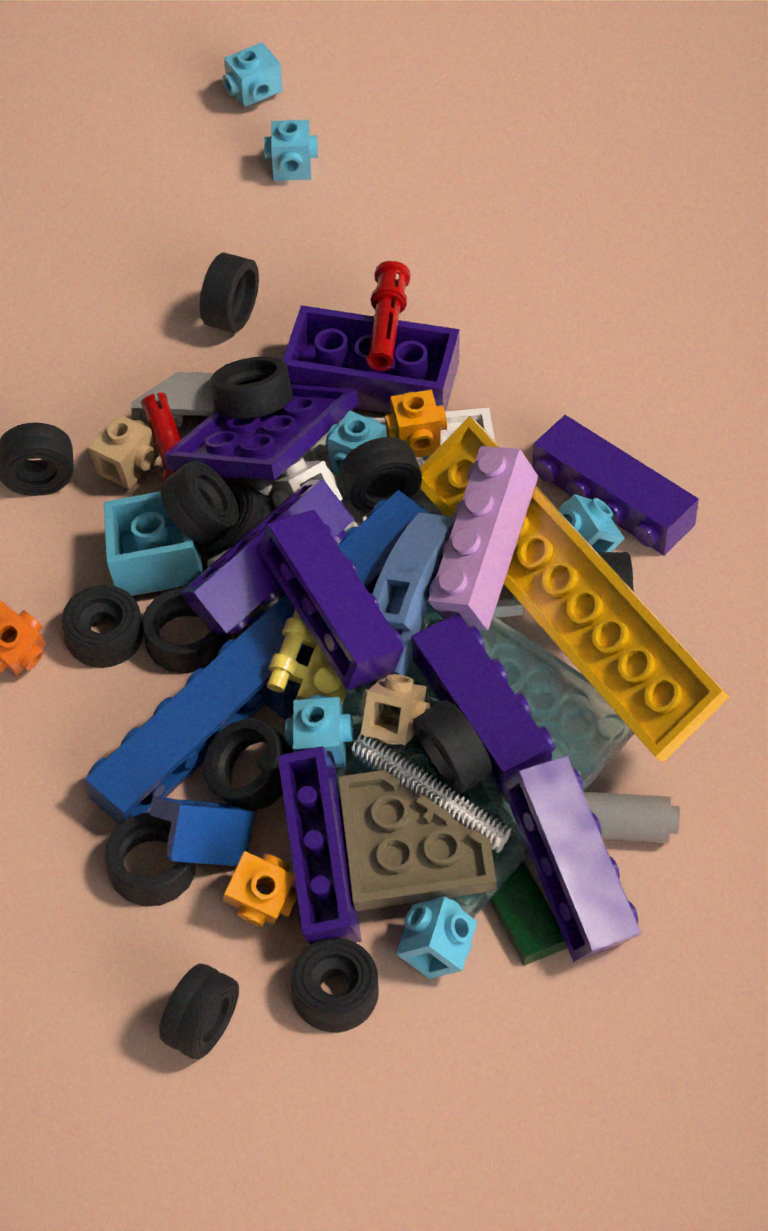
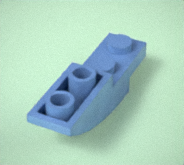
(407, 575)

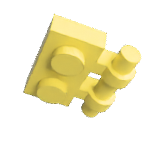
(315, 679)

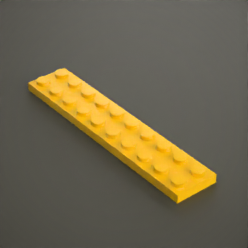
(589, 610)

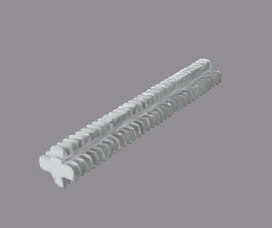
(382, 759)

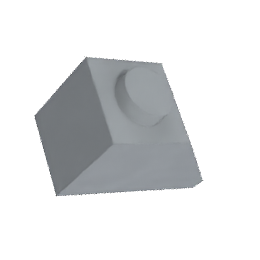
(188, 397)

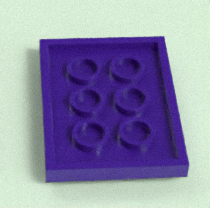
(268, 443)

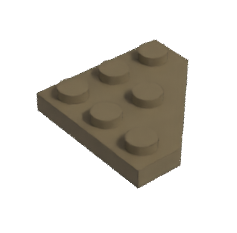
(408, 846)

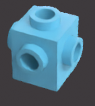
(252, 74)
(291, 142)
(349, 434)
(593, 522)
(320, 723)
(437, 937)

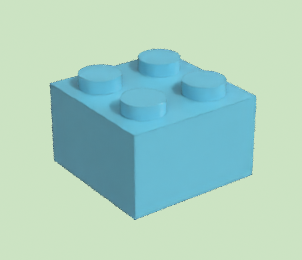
(146, 546)

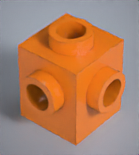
(27, 640)

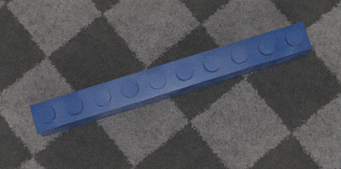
(230, 688)

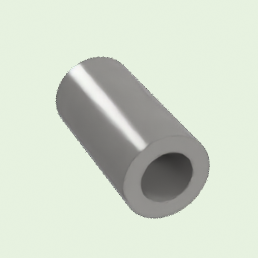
(634, 816)

